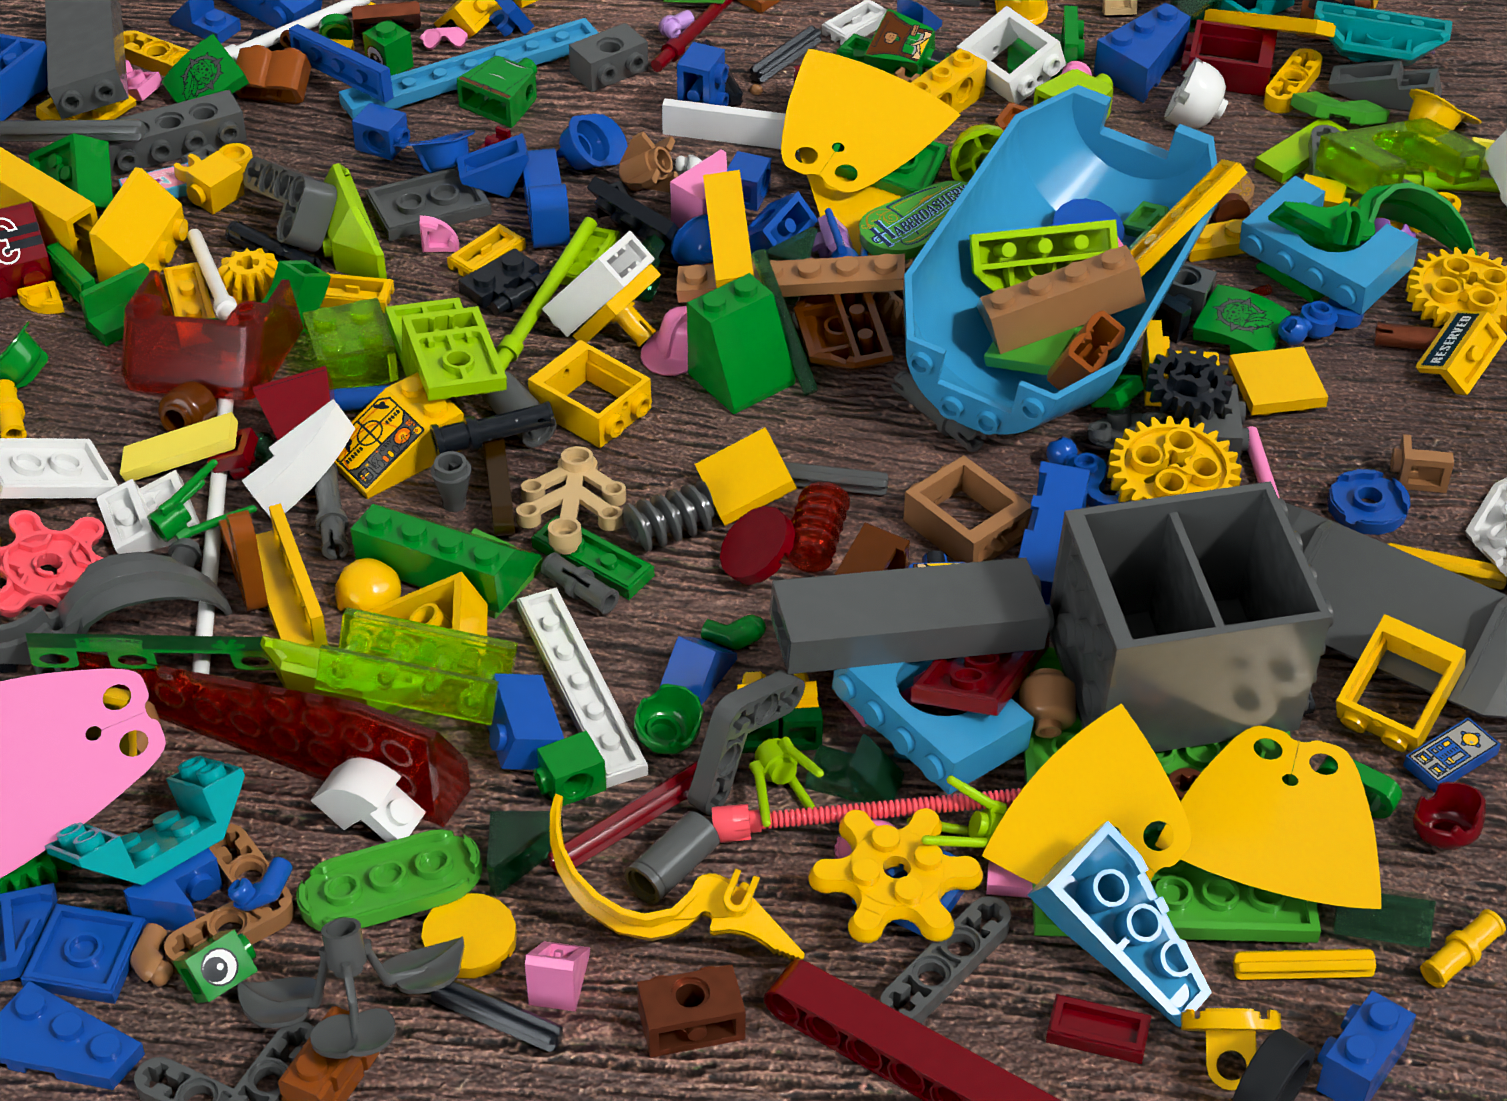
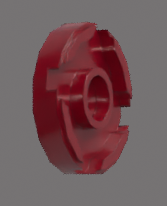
(757, 545)

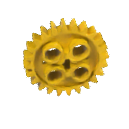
(1458, 283)
(1170, 461)

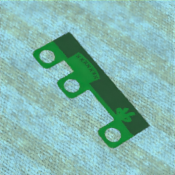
(141, 645)

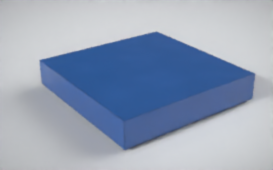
(84, 953)

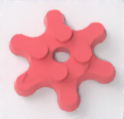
(39, 546)

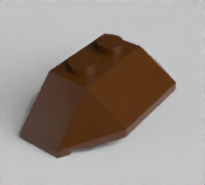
(843, 331)

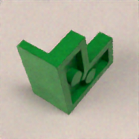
(80, 165)

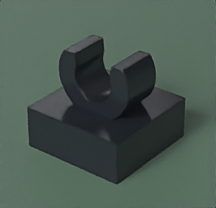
(1175, 316)

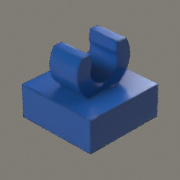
(509, 17)

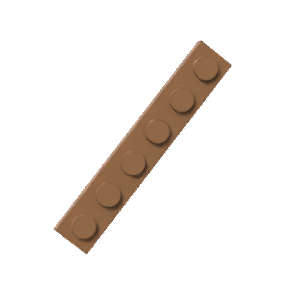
(809, 276)

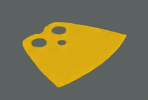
(1090, 780)

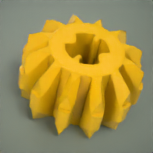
(248, 274)

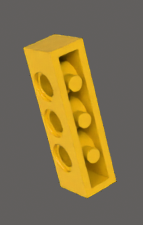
(956, 80)

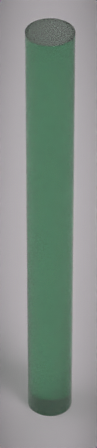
(793, 343)

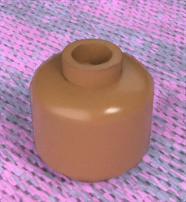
(1050, 700)

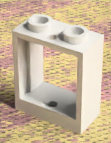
(997, 36)

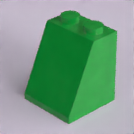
(738, 344)

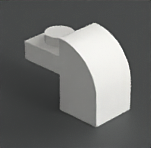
(368, 793)

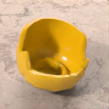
(366, 585)

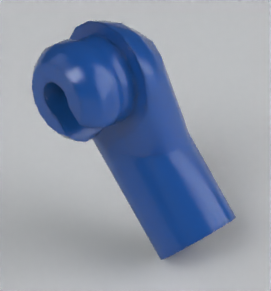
(268, 890)

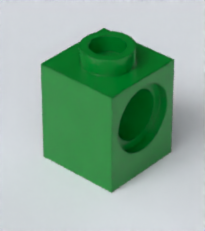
(570, 768)

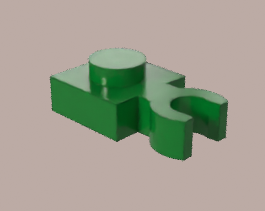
(1120, 393)

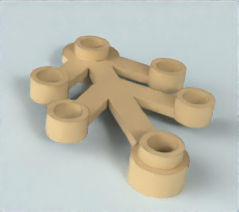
(574, 466)

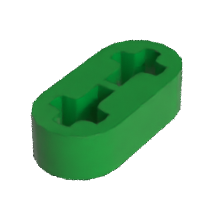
(1381, 790)

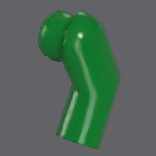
(736, 634)

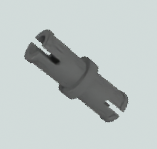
(580, 583)

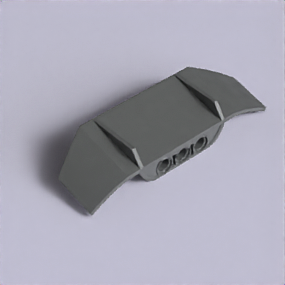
(1375, 579)

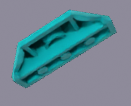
(1382, 35)

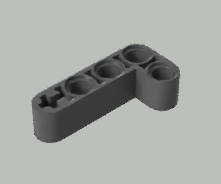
(305, 199)

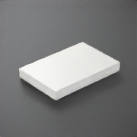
(52, 469)

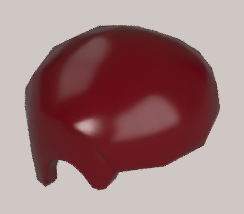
(1450, 816)

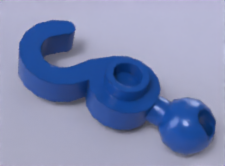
(1317, 321)
(1065, 453)

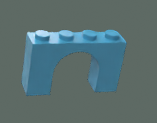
(1348, 277)
(938, 745)

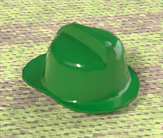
(22, 359)

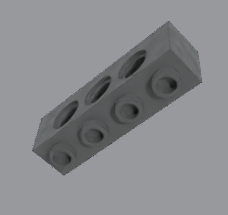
(180, 130)

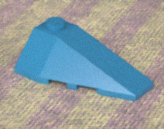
(1114, 914)

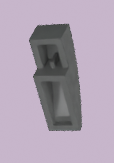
(1383, 83)

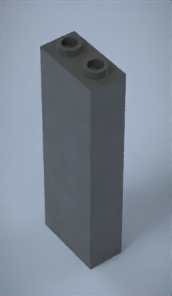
(85, 55)
(909, 615)

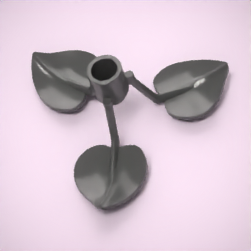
(344, 952)

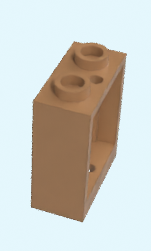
(961, 544)

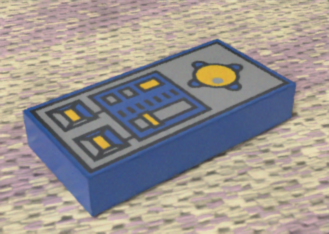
(1451, 754)

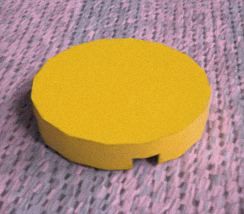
(485, 927)

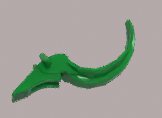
(1345, 227)

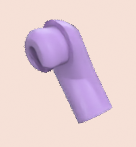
(673, 24)

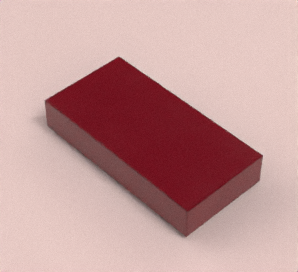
(1098, 1029)

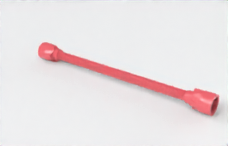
(738, 822)

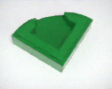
(854, 47)

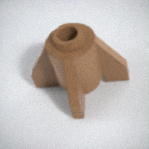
(647, 164)

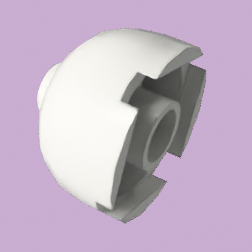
(1197, 97)

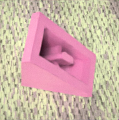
(556, 975)

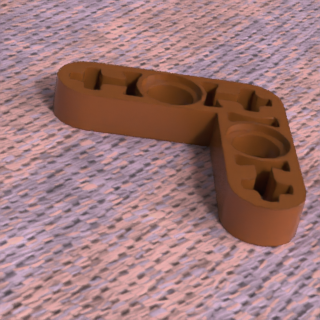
(244, 557)

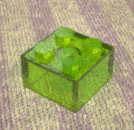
(352, 344)

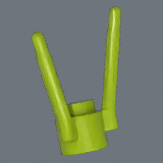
(778, 763)
(980, 825)

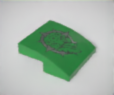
(204, 72)
(1240, 320)

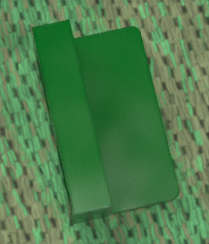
(106, 303)

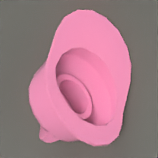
(668, 348)

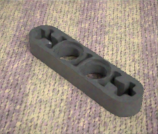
(950, 966)

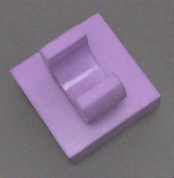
(824, 240)

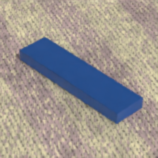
(343, 63)

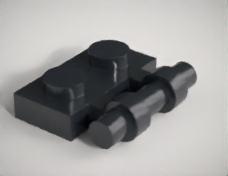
(503, 282)

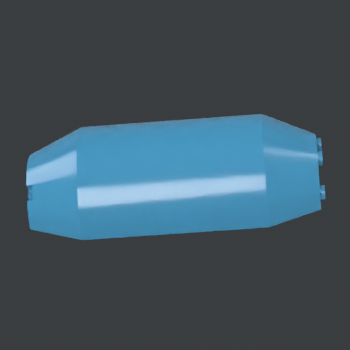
(1034, 167)

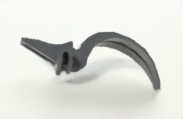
(105, 588)

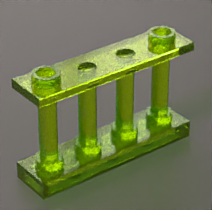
(415, 666)

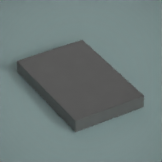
(432, 195)

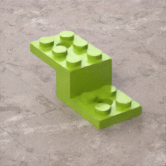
(446, 348)

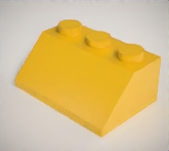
(138, 227)

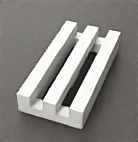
(860, 19)

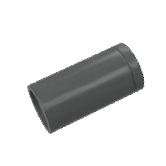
(516, 398)
(672, 857)

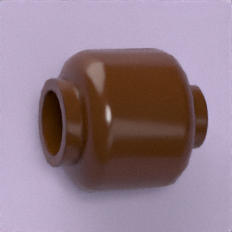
(186, 405)

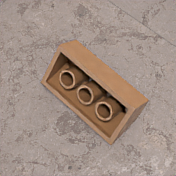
(1062, 299)

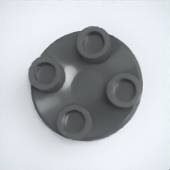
(1111, 427)

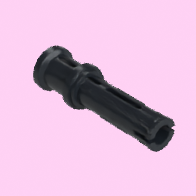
(472, 432)

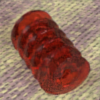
(818, 525)

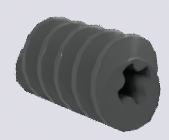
(670, 515)

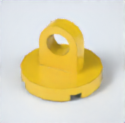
(1229, 1031)

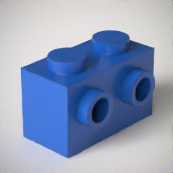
(703, 75)
(522, 720)
(1365, 1050)

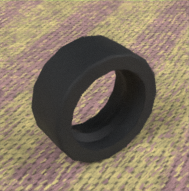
(1276, 1069)

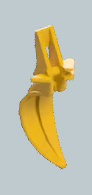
(712, 895)

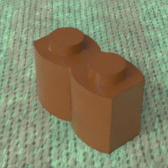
(274, 74)
(1087, 350)

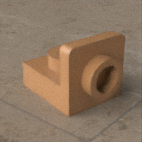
(1421, 468)

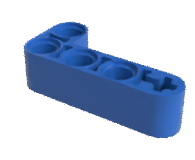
(546, 200)

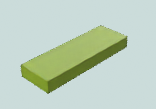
(1291, 154)

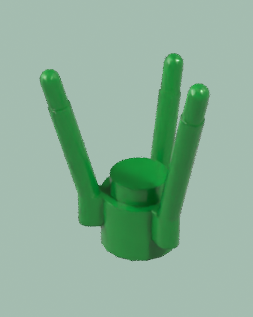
(172, 517)

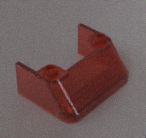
(219, 354)

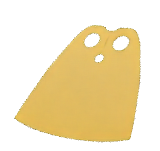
(864, 109)
(1282, 838)

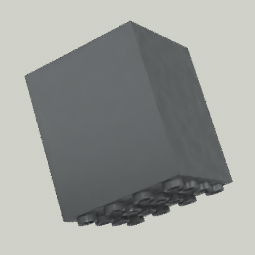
(1189, 614)

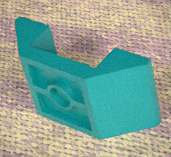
(206, 799)

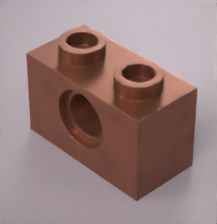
(674, 1027)

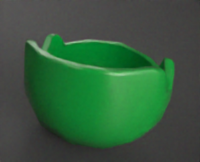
(669, 719)

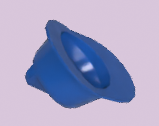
(592, 142)
(442, 151)
(693, 242)

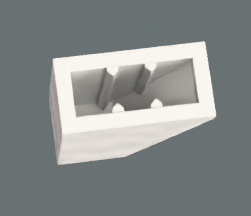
(598, 284)

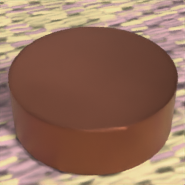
(1231, 207)

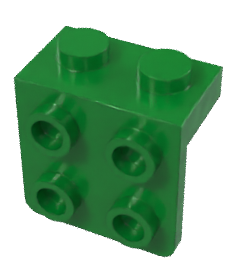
(1070, 40)

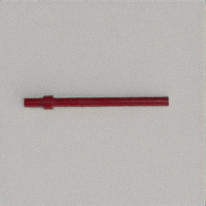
(675, 47)

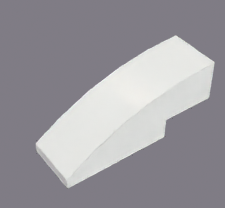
(300, 458)

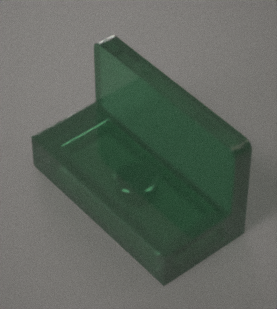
(1402, 919)

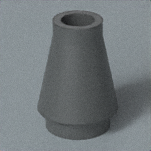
(451, 476)

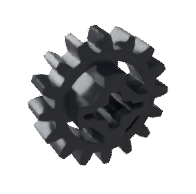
(1189, 383)

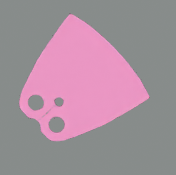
(48, 764)

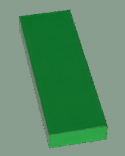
(607, 561)

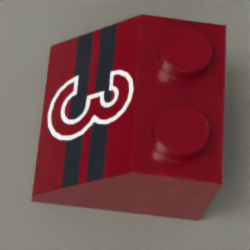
(22, 250)

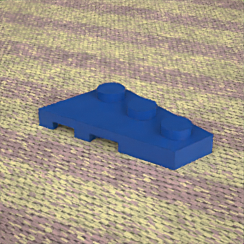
(60, 1039)

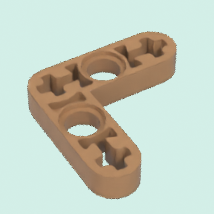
(256, 923)

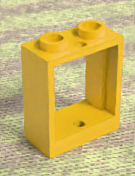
(587, 363)
(1414, 646)

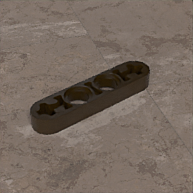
(499, 488)

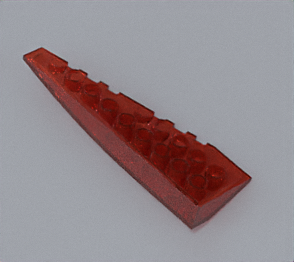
(304, 730)

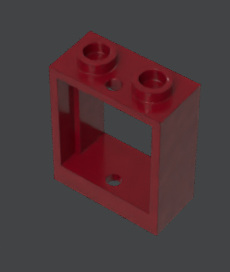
(1238, 43)

